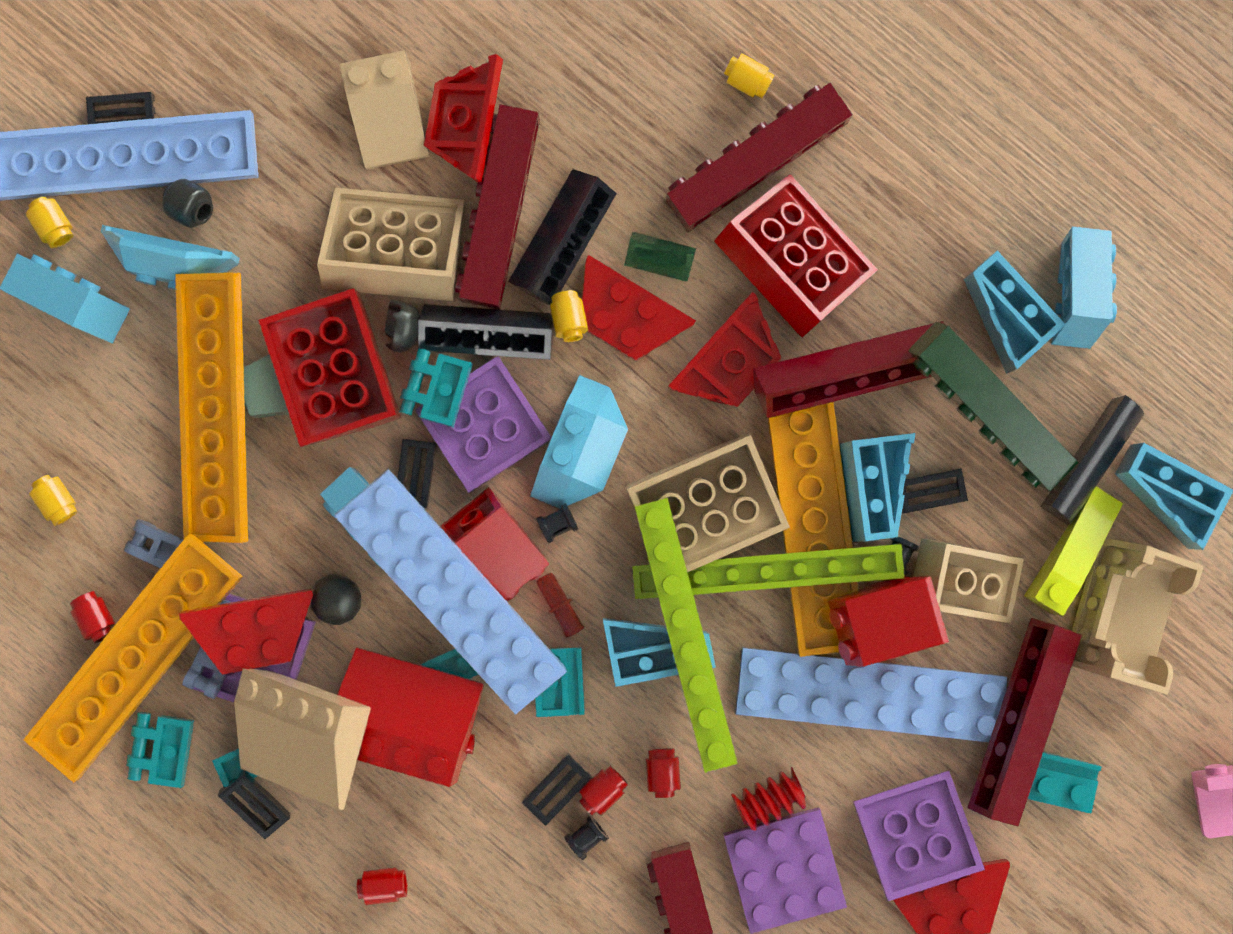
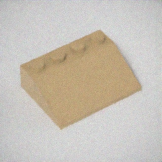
(392, 244)
(716, 500)
(298, 735)

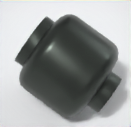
(187, 203)

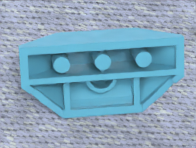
(161, 258)
(581, 446)

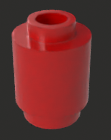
(92, 616)
(663, 772)
(603, 791)
(382, 886)

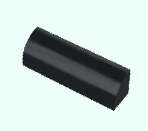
(562, 236)
(485, 331)
(1094, 458)

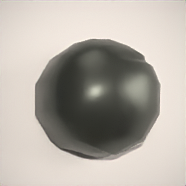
(401, 326)
(335, 599)

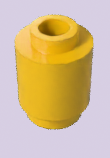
(748, 76)
(49, 222)
(568, 316)
(53, 499)

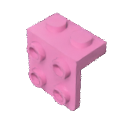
(1214, 799)

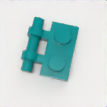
(445, 388)
(170, 750)

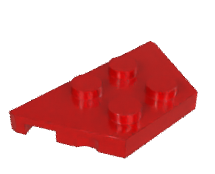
(463, 116)
(627, 313)
(726, 362)
(250, 631)
(959, 905)

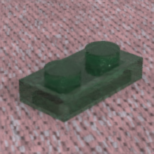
(660, 256)

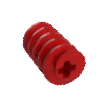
(770, 800)

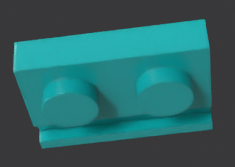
(566, 694)
(1065, 782)

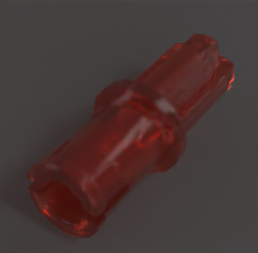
(559, 605)

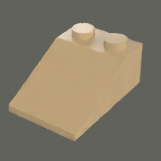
(384, 109)
(970, 579)

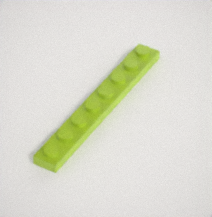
(785, 570)
(686, 635)

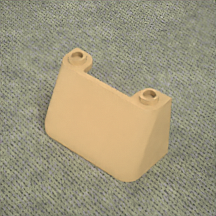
(1127, 612)

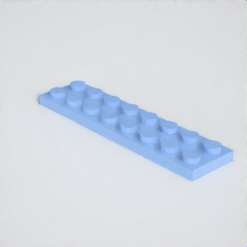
(127, 155)
(450, 591)
(869, 696)

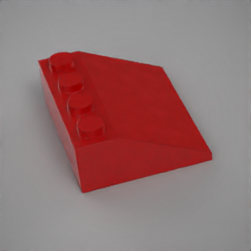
(795, 255)
(329, 368)
(416, 715)

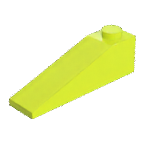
(1074, 554)

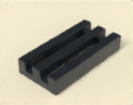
(147, 97)
(419, 445)
(960, 485)
(576, 768)
(263, 795)

